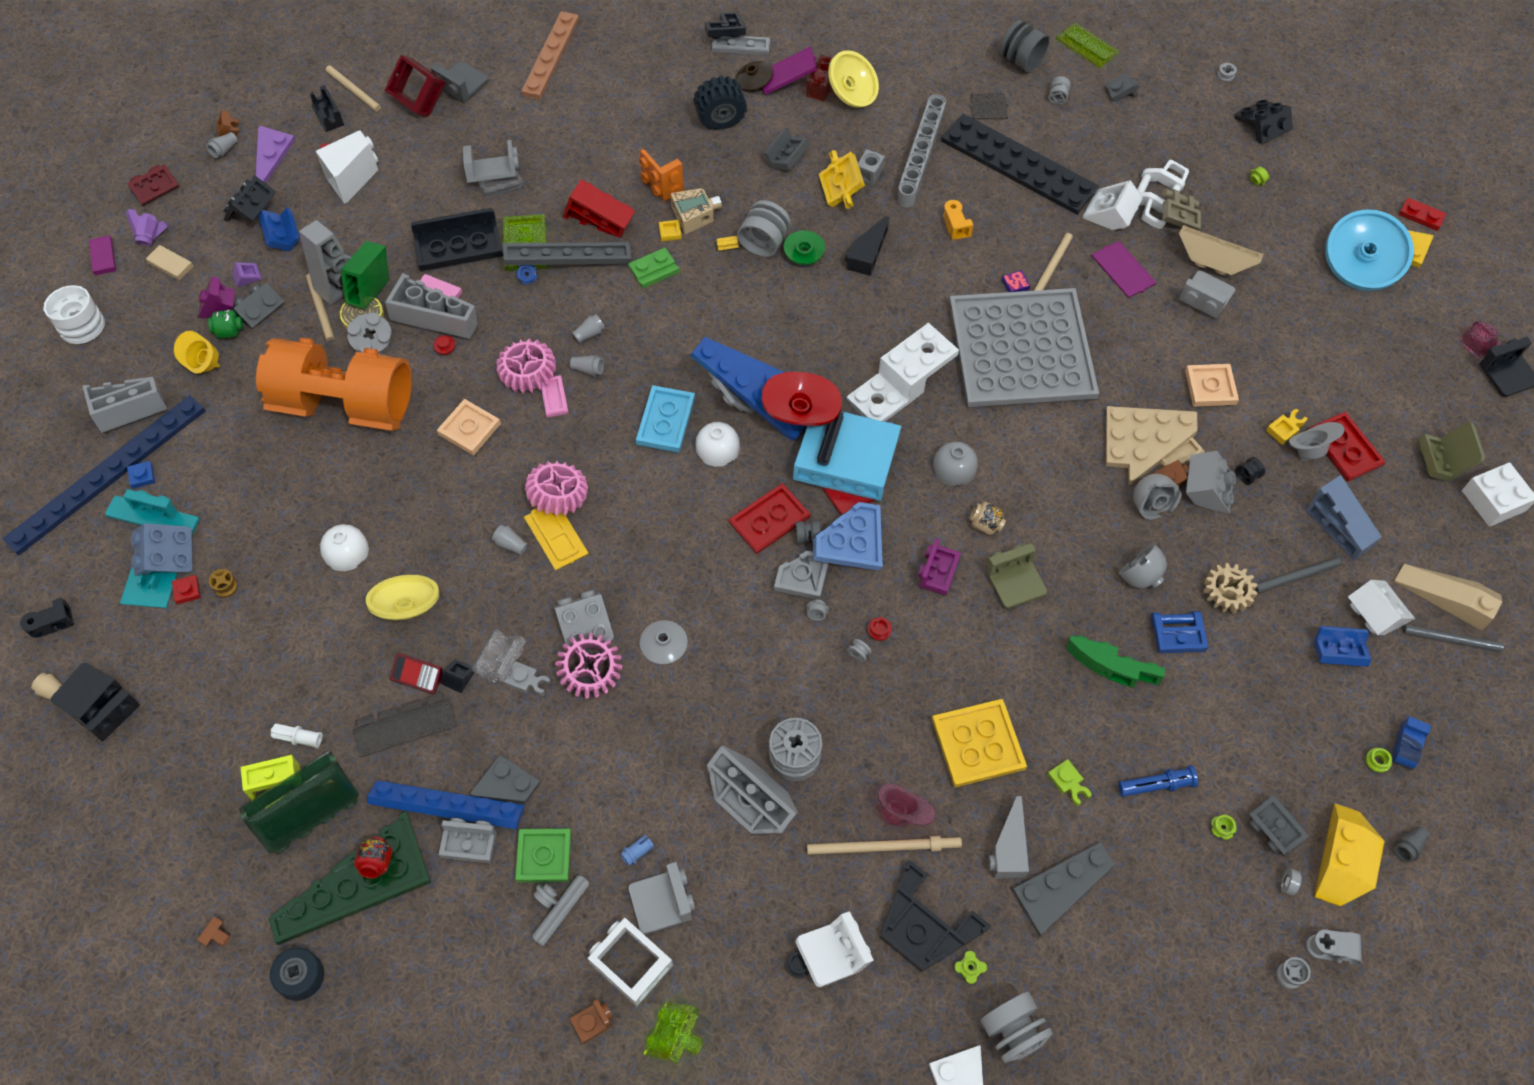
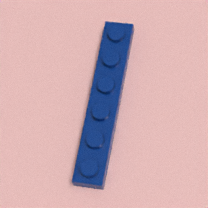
(445, 804)

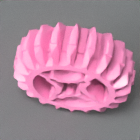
(531, 365)
(556, 488)
(577, 647)

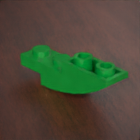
(1103, 660)

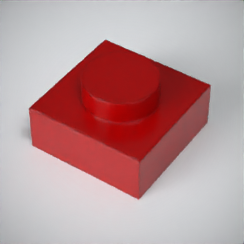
(186, 589)

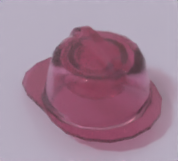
(1480, 338)
(903, 807)

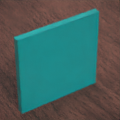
(148, 590)

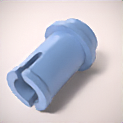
(636, 850)

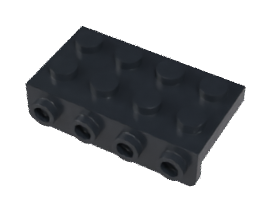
(456, 239)

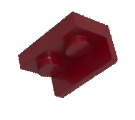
(152, 184)

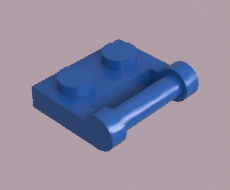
(1179, 638)

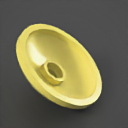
(853, 79)
(402, 597)

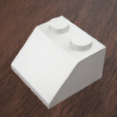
(1114, 205)
(1380, 607)

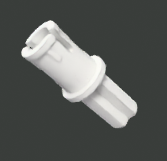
(296, 735)

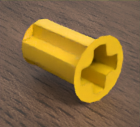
(727, 243)

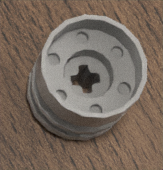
(764, 228)
(796, 762)
(1016, 1027)

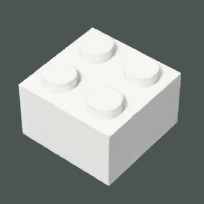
(1499, 494)

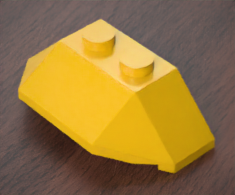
(1349, 858)

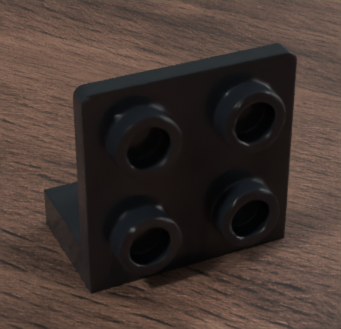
(249, 200)

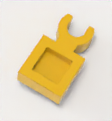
(1285, 428)

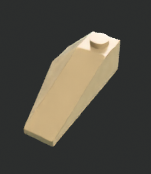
(1456, 595)

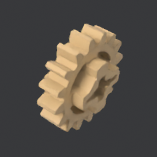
(1230, 589)

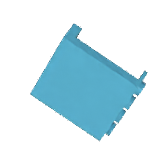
(858, 458)

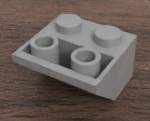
(1210, 482)

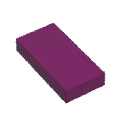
(102, 255)

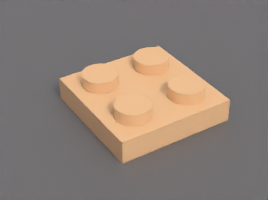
(1211, 385)
(468, 427)

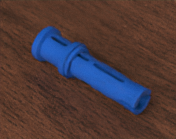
(1171, 782)

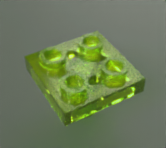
(673, 1033)

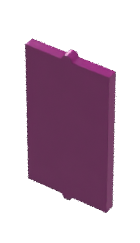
(791, 69)
(1123, 269)

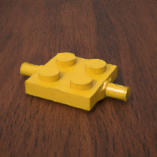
(841, 179)

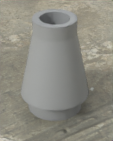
(221, 145)
(589, 328)
(590, 365)
(508, 539)

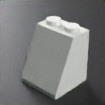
(348, 164)

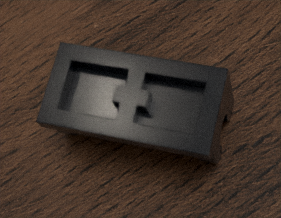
(326, 110)

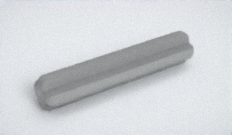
(560, 910)

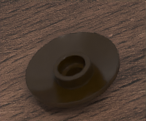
(754, 75)

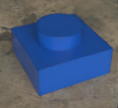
(141, 474)

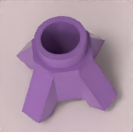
(145, 227)

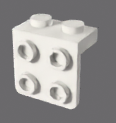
(834, 951)

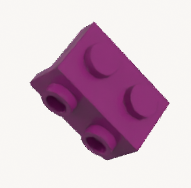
(939, 568)

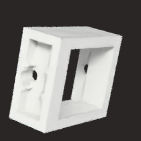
(651, 977)

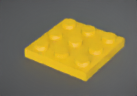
(978, 743)

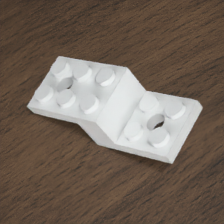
(903, 374)

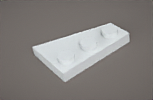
(959, 1069)

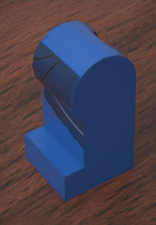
(1410, 742)

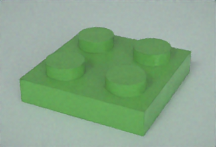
(543, 855)

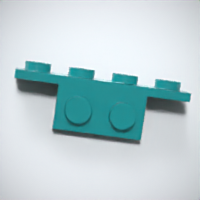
(142, 508)

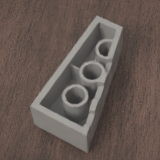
(324, 261)

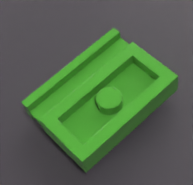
(653, 268)

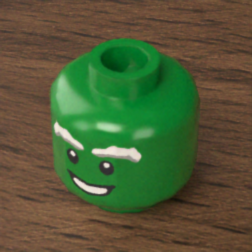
(225, 324)

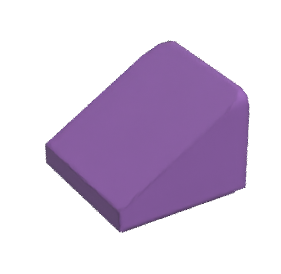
(245, 273)

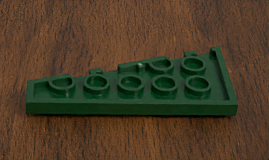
(347, 892)

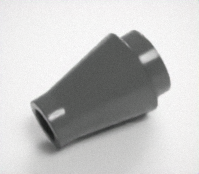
(1411, 845)

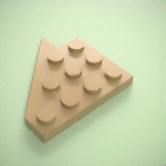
(1145, 437)

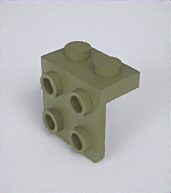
(1452, 453)
(1015, 576)

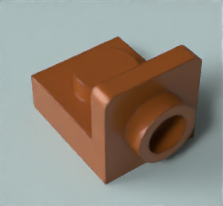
(592, 1021)

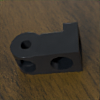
(48, 620)

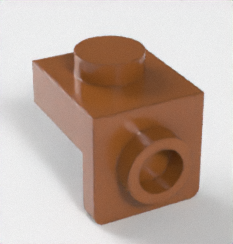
(1176, 472)

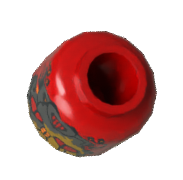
(373, 857)

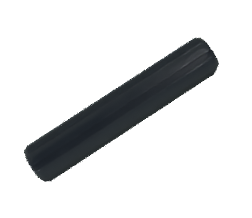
(829, 440)

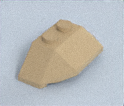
(1217, 253)

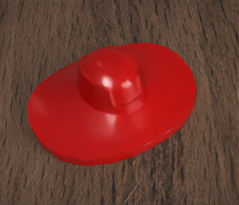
(801, 399)

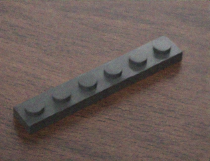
(566, 253)

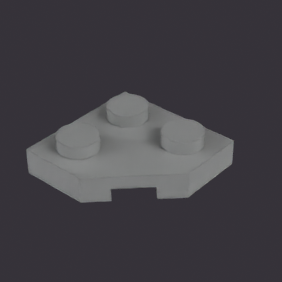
(802, 577)

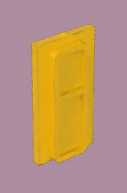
(556, 537)

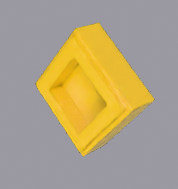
(670, 230)

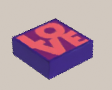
(1016, 282)

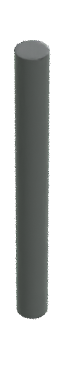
(1298, 574)
(1453, 638)

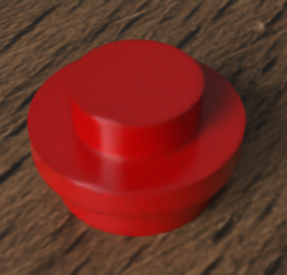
(444, 345)
(879, 629)

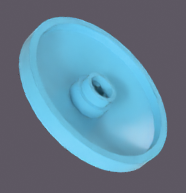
(1369, 250)

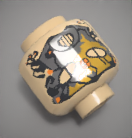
(987, 518)

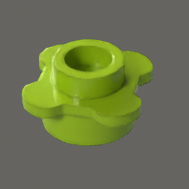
(978, 967)

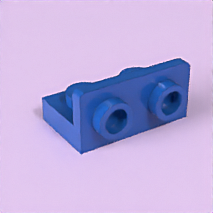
(278, 229)

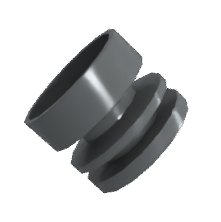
(1024, 45)

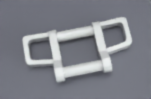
(1167, 179)

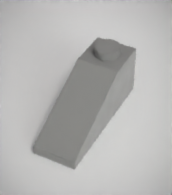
(1010, 852)

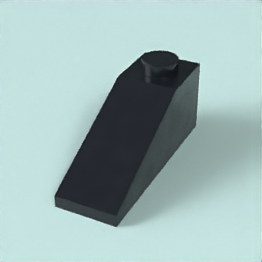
(867, 248)

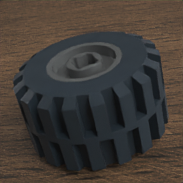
(720, 103)

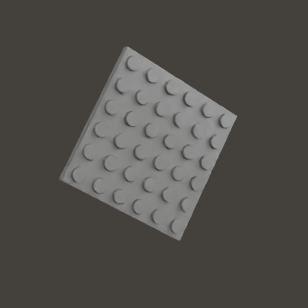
(1022, 347)

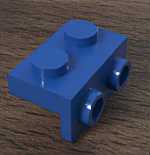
(1342, 646)

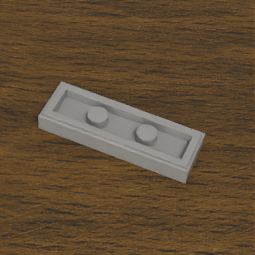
(742, 45)

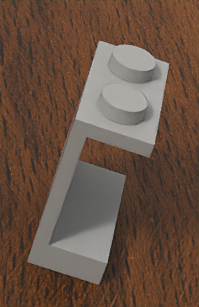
(491, 167)

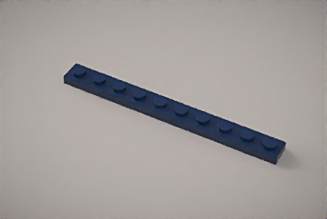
(103, 475)

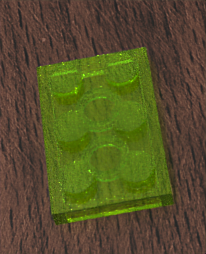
(524, 230)

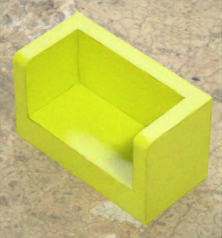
(267, 774)

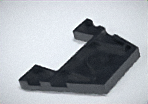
(918, 932)

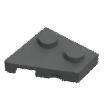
(506, 782)

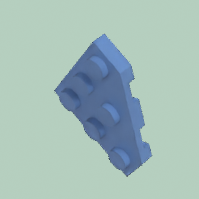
(852, 539)

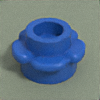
(521, 274)

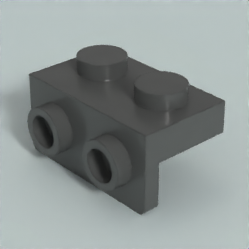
(785, 150)
(257, 305)
(1278, 825)

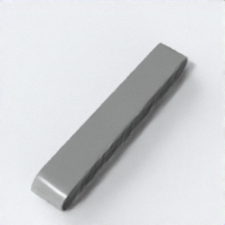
(921, 151)

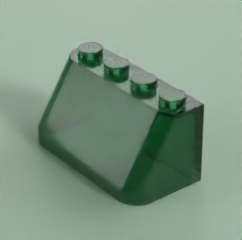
(299, 803)

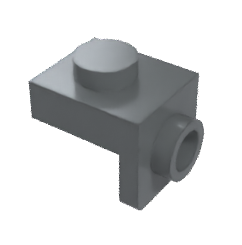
(1122, 86)

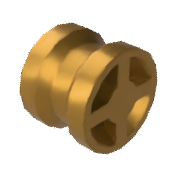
(220, 578)

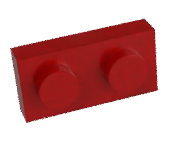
(1422, 214)

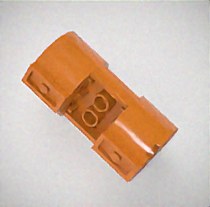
(298, 374)

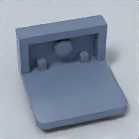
(161, 549)

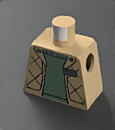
(694, 208)

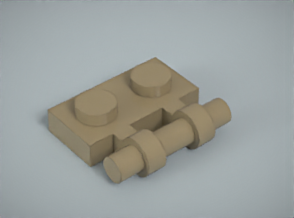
(1181, 209)

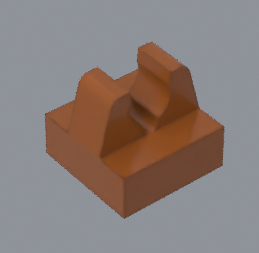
(226, 124)
(213, 933)

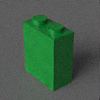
(365, 274)

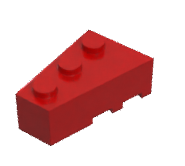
(598, 209)

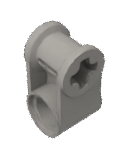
(1339, 946)

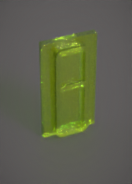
(1087, 45)

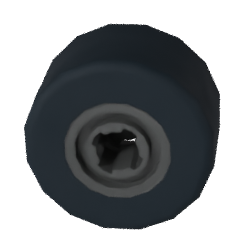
(305, 979)

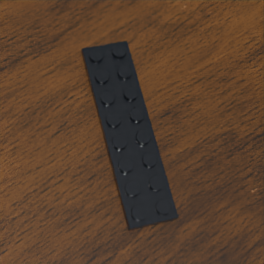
(1020, 164)

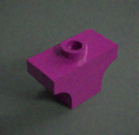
(215, 298)

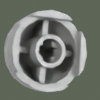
(955, 463)
(1156, 492)
(1146, 568)

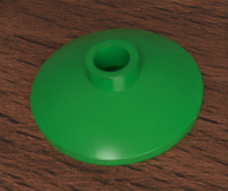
(804, 240)

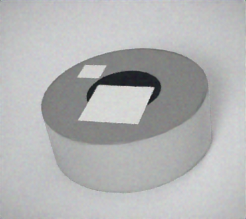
(1291, 881)

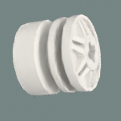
(74, 314)

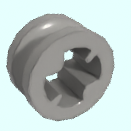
(1227, 76)
(859, 650)

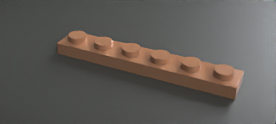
(550, 55)

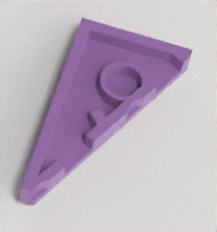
(271, 149)

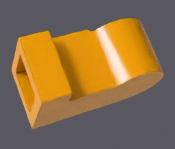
(955, 220)

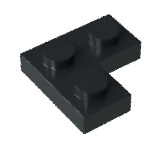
(729, 25)

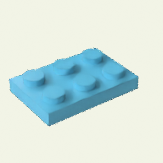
(665, 419)

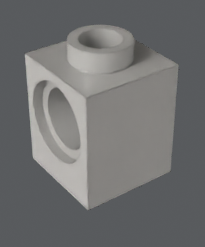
(871, 166)

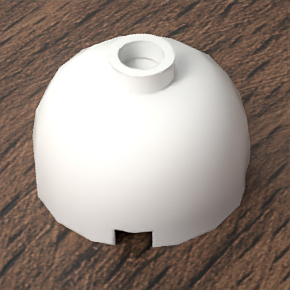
(717, 444)
(343, 547)

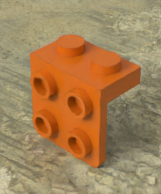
(662, 179)

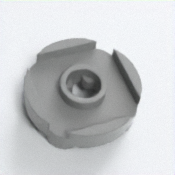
(369, 322)

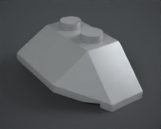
(749, 793)

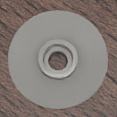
(666, 651)

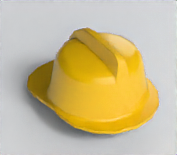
(196, 352)

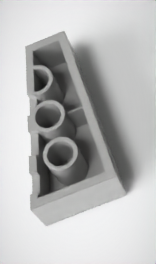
(430, 309)

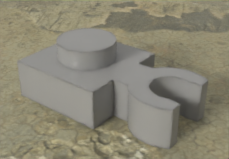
(524, 678)

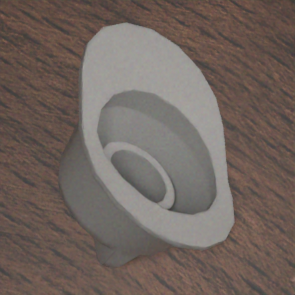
(1316, 441)

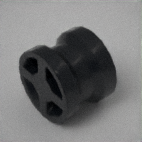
(1250, 470)

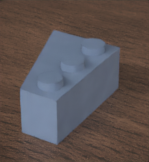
(1344, 518)

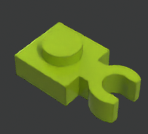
(1067, 779)

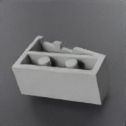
(123, 403)

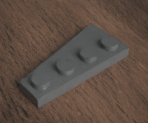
(1057, 889)

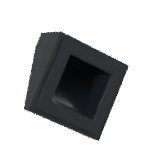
(456, 676)

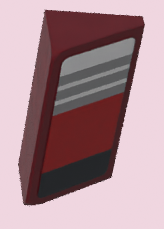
(416, 673)

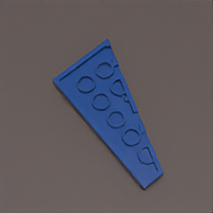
(743, 377)

